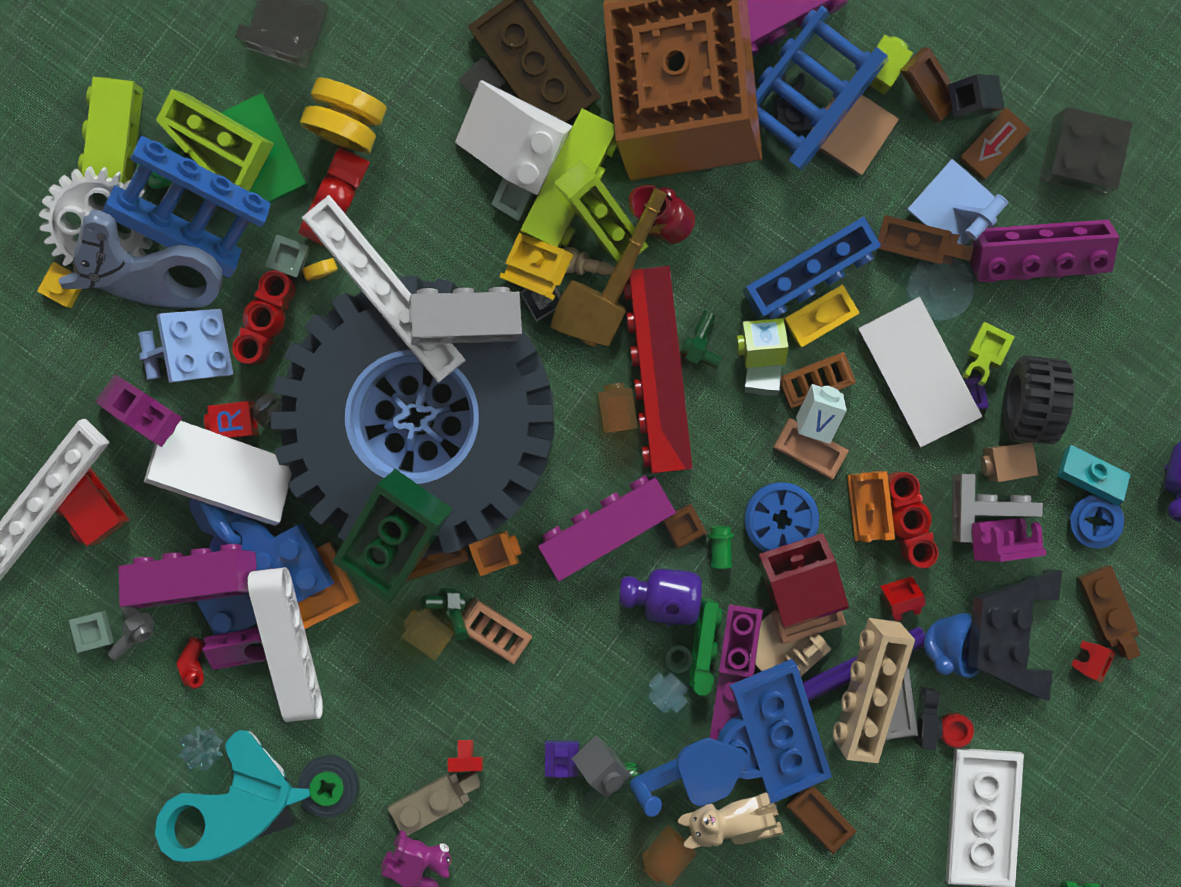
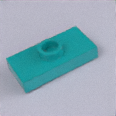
(1094, 475)

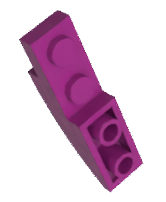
(138, 410)
(737, 660)

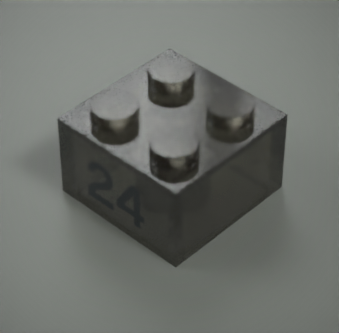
(1086, 151)

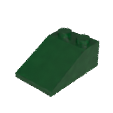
(391, 534)

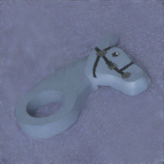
(144, 279)

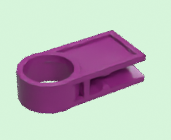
(233, 649)

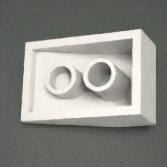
(512, 137)

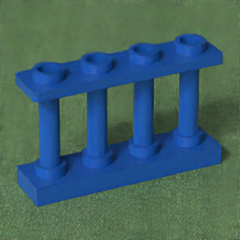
(846, 93)
(170, 230)

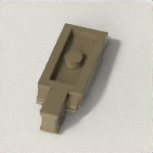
(432, 801)

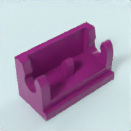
(1006, 540)

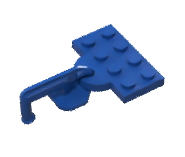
(289, 550)
(767, 739)

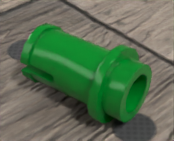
(721, 547)

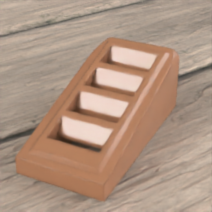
(517, 647)

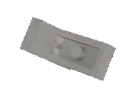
(966, 507)

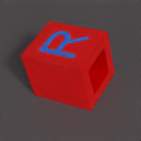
(232, 420)

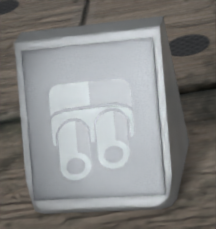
(540, 305)

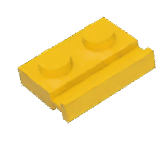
(536, 265)

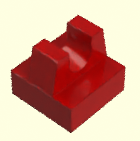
(903, 597)
(1098, 663)
(465, 759)

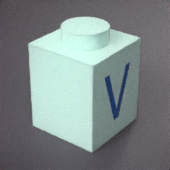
(821, 413)

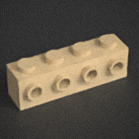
(873, 690)

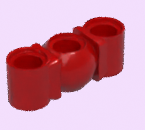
(340, 183)
(252, 330)
(920, 532)

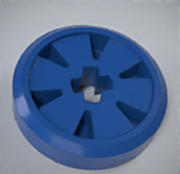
(770, 500)

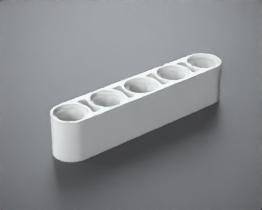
(285, 644)

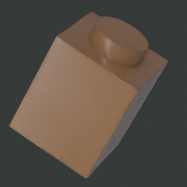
(1009, 461)

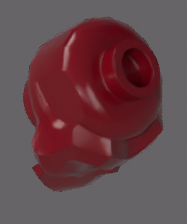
(673, 222)

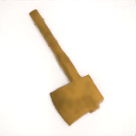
(596, 315)

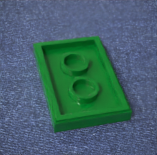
(280, 172)

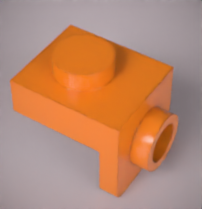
(495, 552)

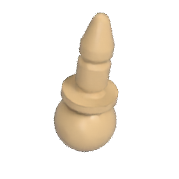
(581, 263)

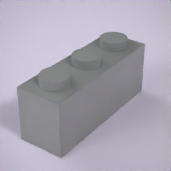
(464, 316)

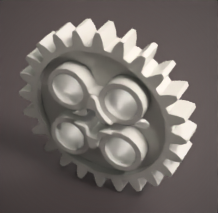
(78, 198)

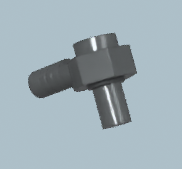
(136, 628)

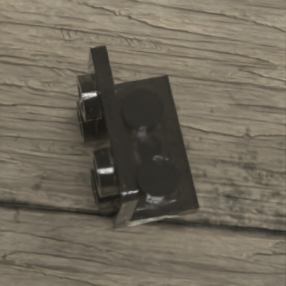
(285, 29)

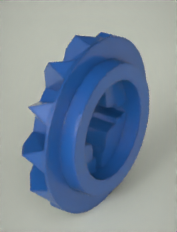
(1103, 535)

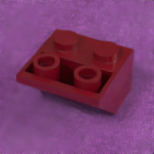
(803, 581)

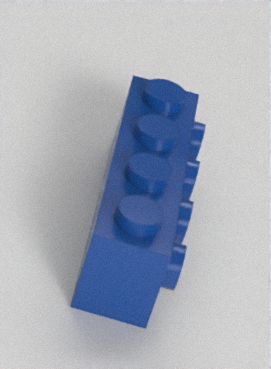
(810, 268)

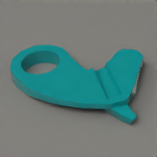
(234, 818)

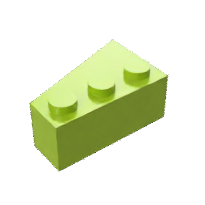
(214, 139)

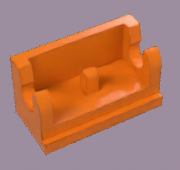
(870, 506)

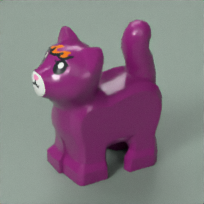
(410, 860)

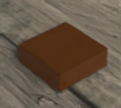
(684, 526)

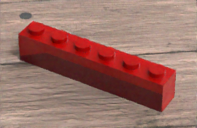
(659, 370)

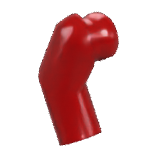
(189, 665)

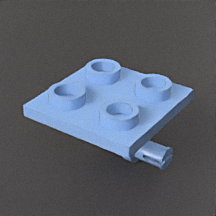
(957, 204)
(191, 344)

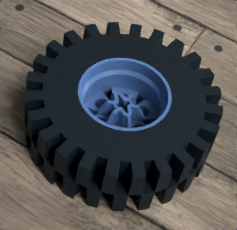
(334, 397)

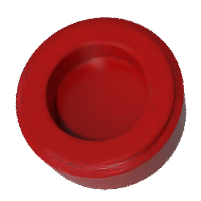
(956, 730)

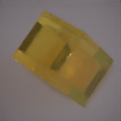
(427, 632)

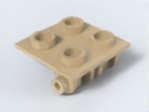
(803, 652)

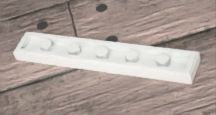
(377, 282)
(48, 490)

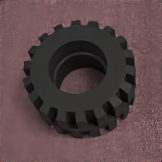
(1038, 399)

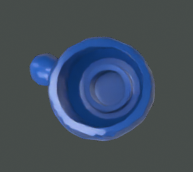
(948, 645)

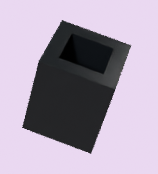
(976, 96)

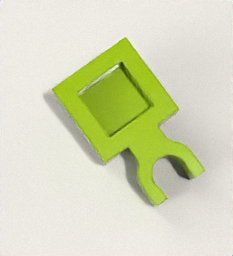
(989, 349)

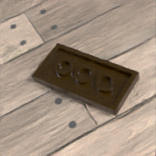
(534, 59)

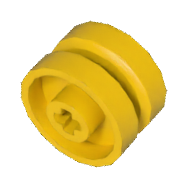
(343, 115)

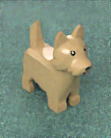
(739, 821)

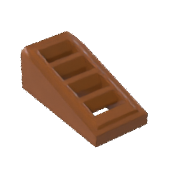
(842, 365)

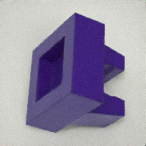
(559, 758)

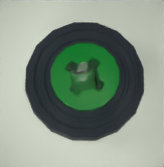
(338, 778)

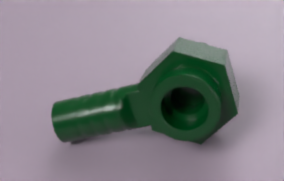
(695, 349)
(450, 606)

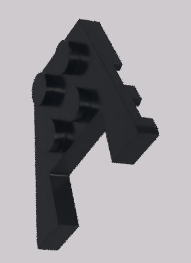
(1003, 629)

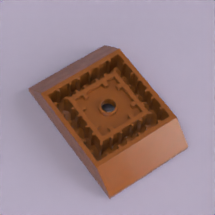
(686, 116)

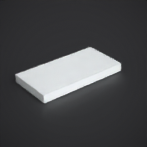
(920, 372)
(220, 473)
(984, 817)

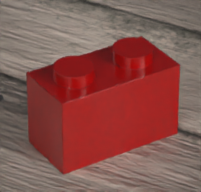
(91, 510)

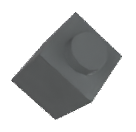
(601, 767)

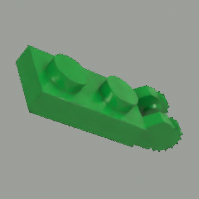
(703, 647)

